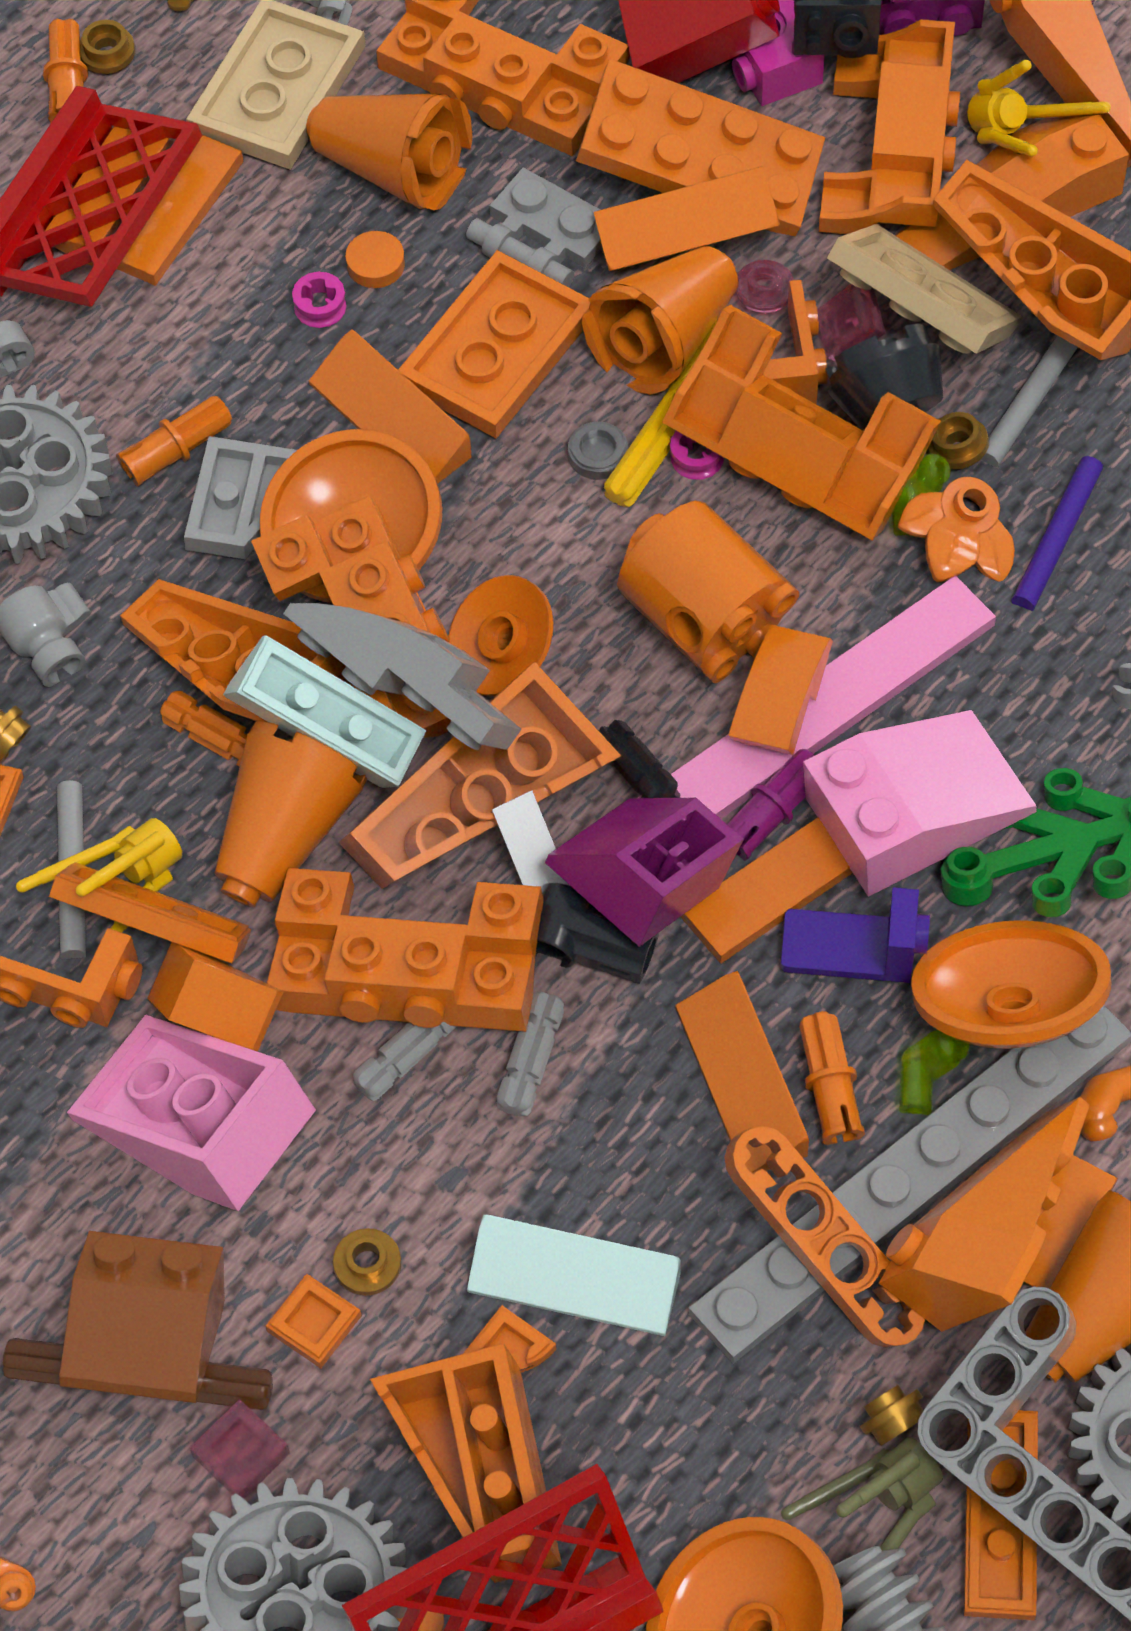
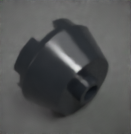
(874, 367)

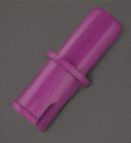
(771, 804)

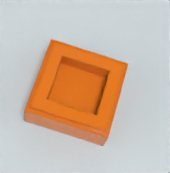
(313, 1321)

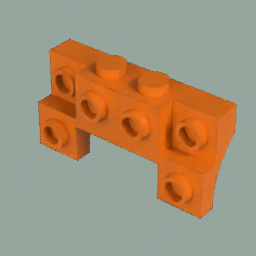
(500, 73)
(909, 139)
(791, 440)
(361, 571)
(405, 967)

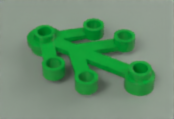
(1062, 839)

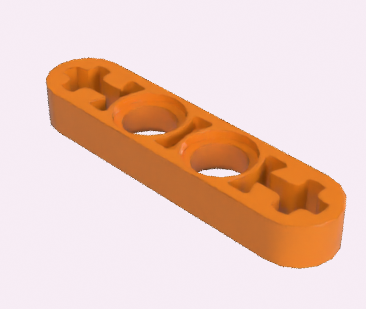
(816, 1245)

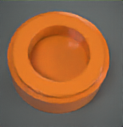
(375, 259)

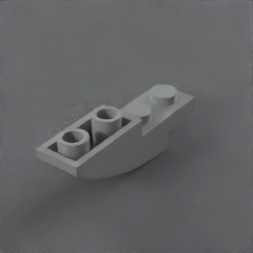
(408, 662)

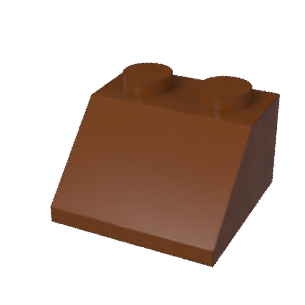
(142, 1316)

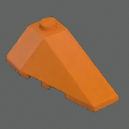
(1071, 54)
(1073, 171)
(1052, 263)
(211, 637)
(984, 1235)

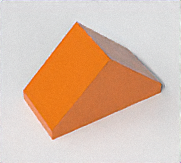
(213, 997)

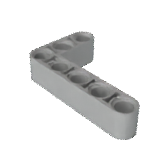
(990, 1445)

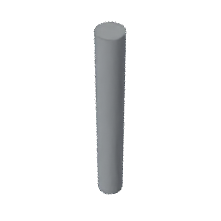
(1028, 400)
(70, 843)

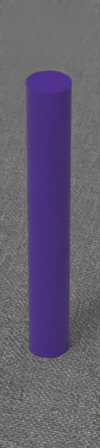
(1057, 533)

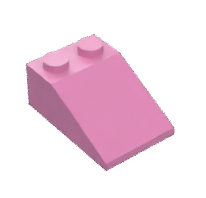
(912, 795)
(195, 1109)

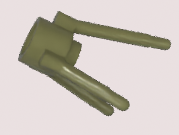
(895, 1477)

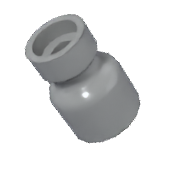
(36, 627)

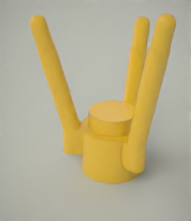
(1002, 111)
(138, 855)

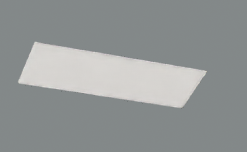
(527, 839)

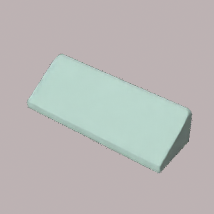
(314, 702)
(574, 1274)

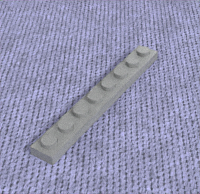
(909, 1178)

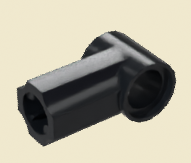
(581, 934)

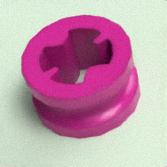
(303, 297)
(693, 468)

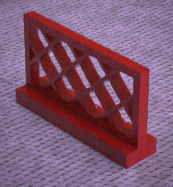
(46, 189)
(594, 1602)

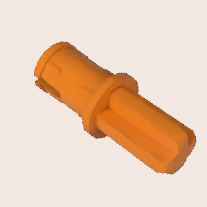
(64, 68)
(174, 440)
(830, 1078)

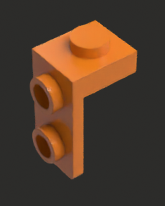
(807, 369)
(110, 976)

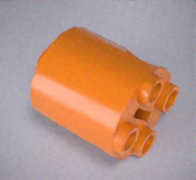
(703, 587)

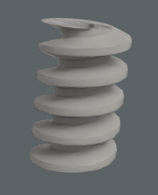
(879, 1594)

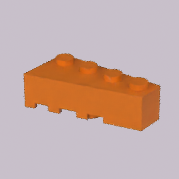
(459, 786)

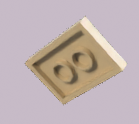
(274, 80)
(923, 289)

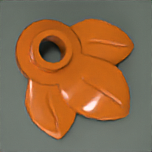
(958, 535)

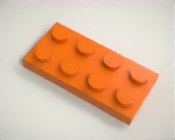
(683, 137)

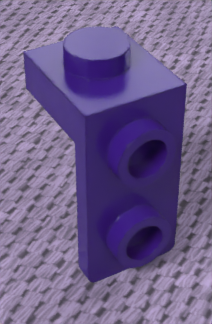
(857, 943)

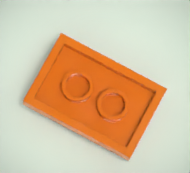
(496, 343)

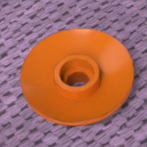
(501, 613)

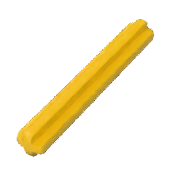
(646, 450)

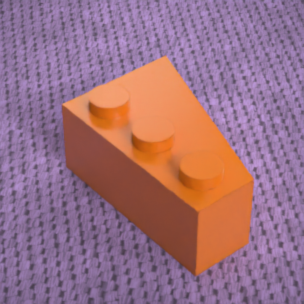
(472, 1438)

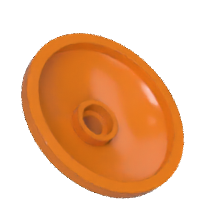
(350, 467)
(1011, 983)
(750, 1579)

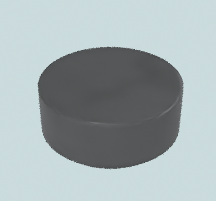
(596, 449)

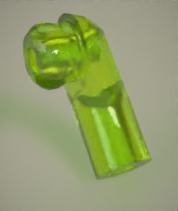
(929, 477)
(923, 1065)

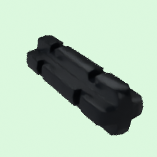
(638, 763)

